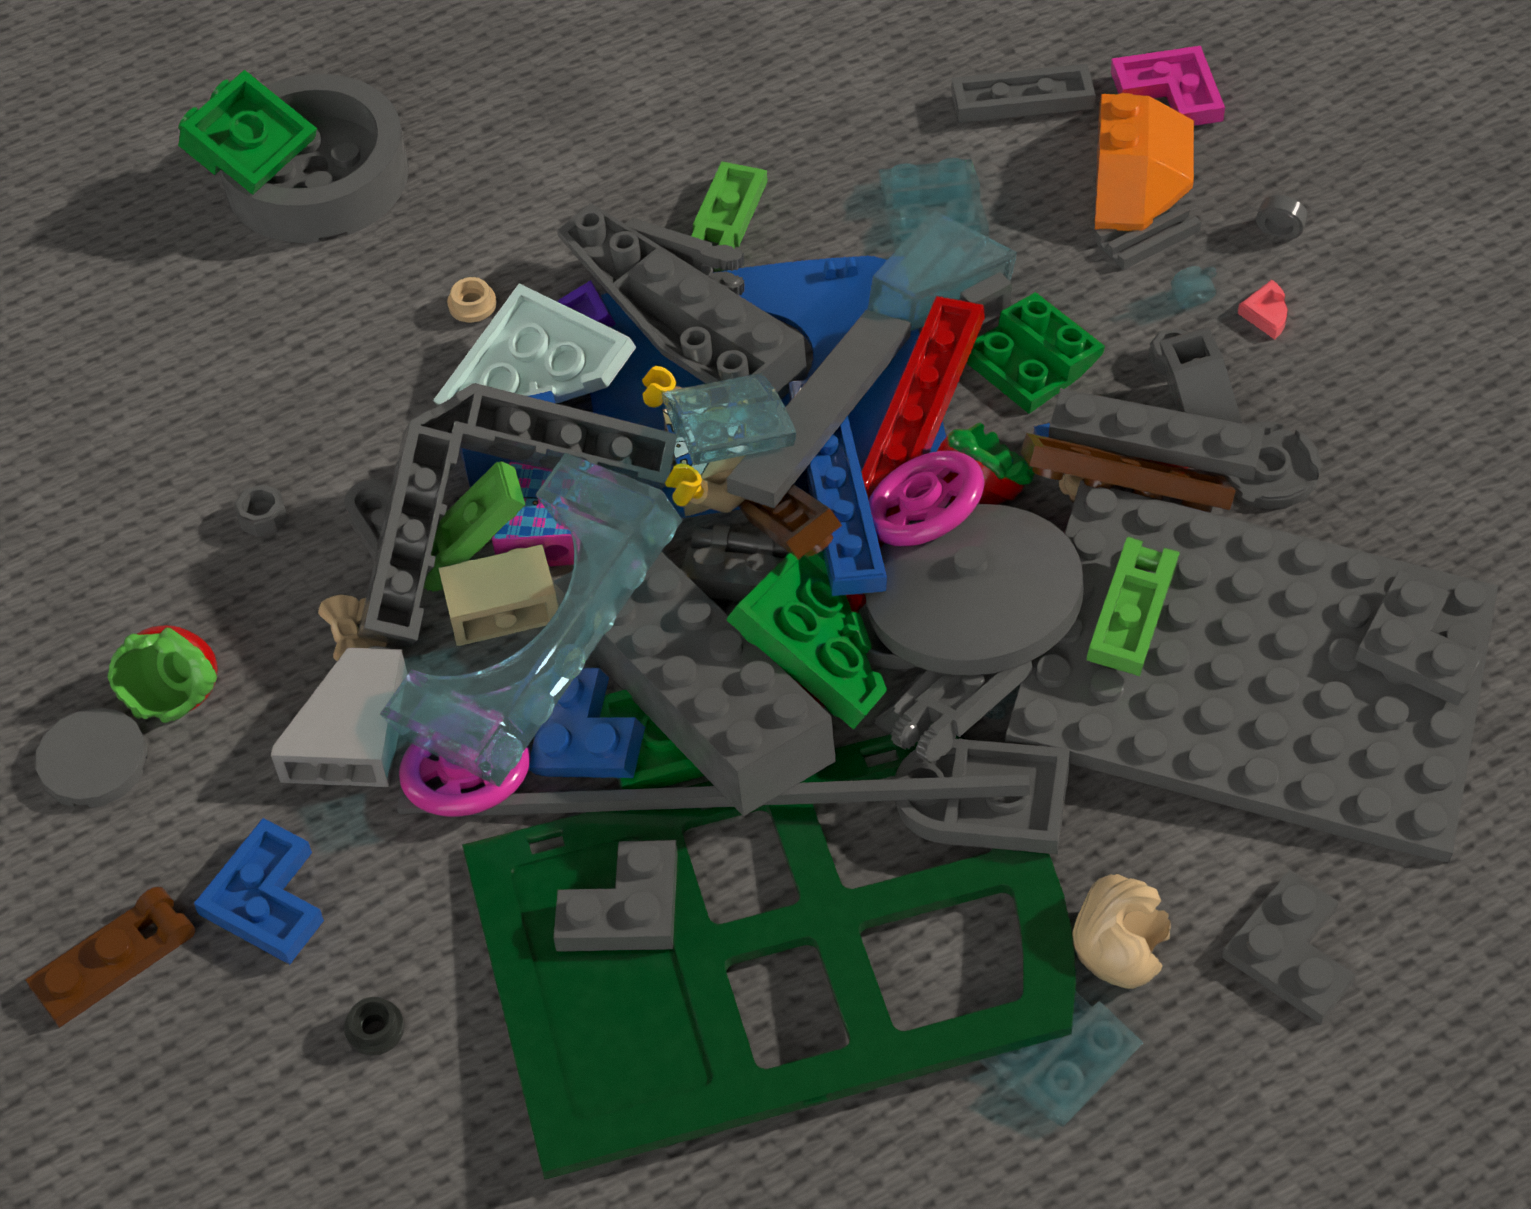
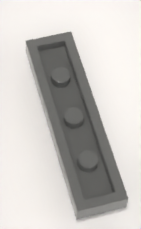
(1157, 433)

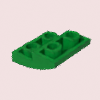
(1034, 352)

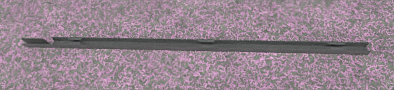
(711, 797)

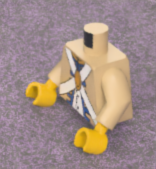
(699, 485)

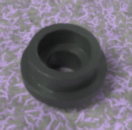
(369, 1011)

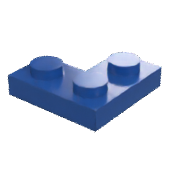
(582, 743)
(250, 894)

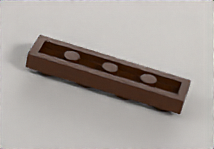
(1147, 478)
(796, 523)

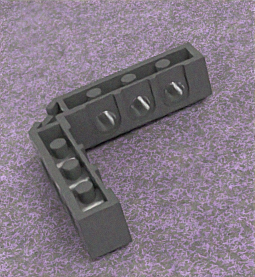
(499, 426)

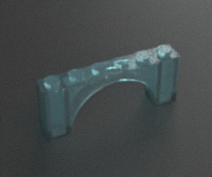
(494, 713)

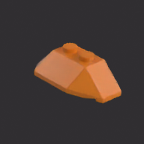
(1141, 160)

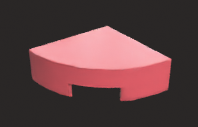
(1266, 309)

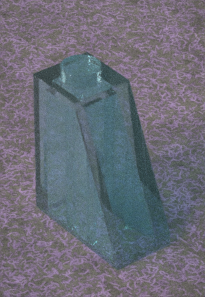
(932, 262)

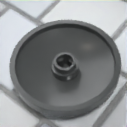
(980, 594)

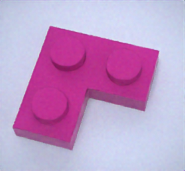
(1174, 74)

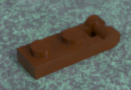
(110, 957)

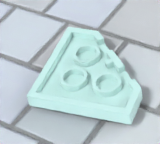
(540, 349)

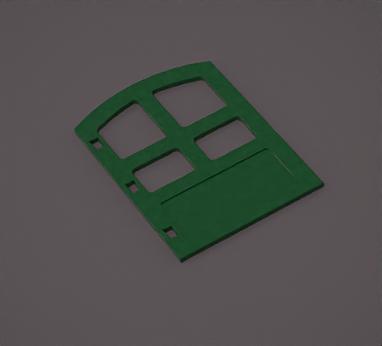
(651, 1043)

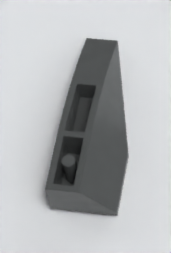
(683, 309)

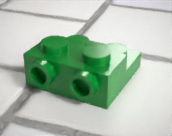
(244, 132)

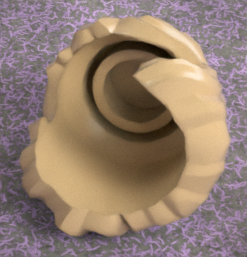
(1120, 931)

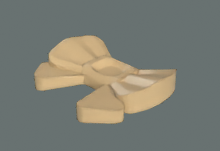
(343, 615)

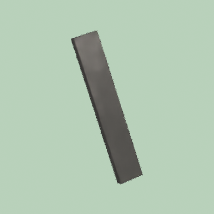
(822, 406)

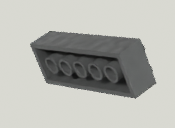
(712, 690)

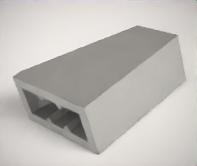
(340, 727)

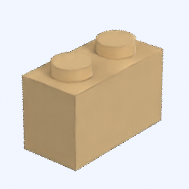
(499, 594)

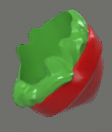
(163, 672)

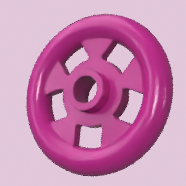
(923, 496)
(448, 800)

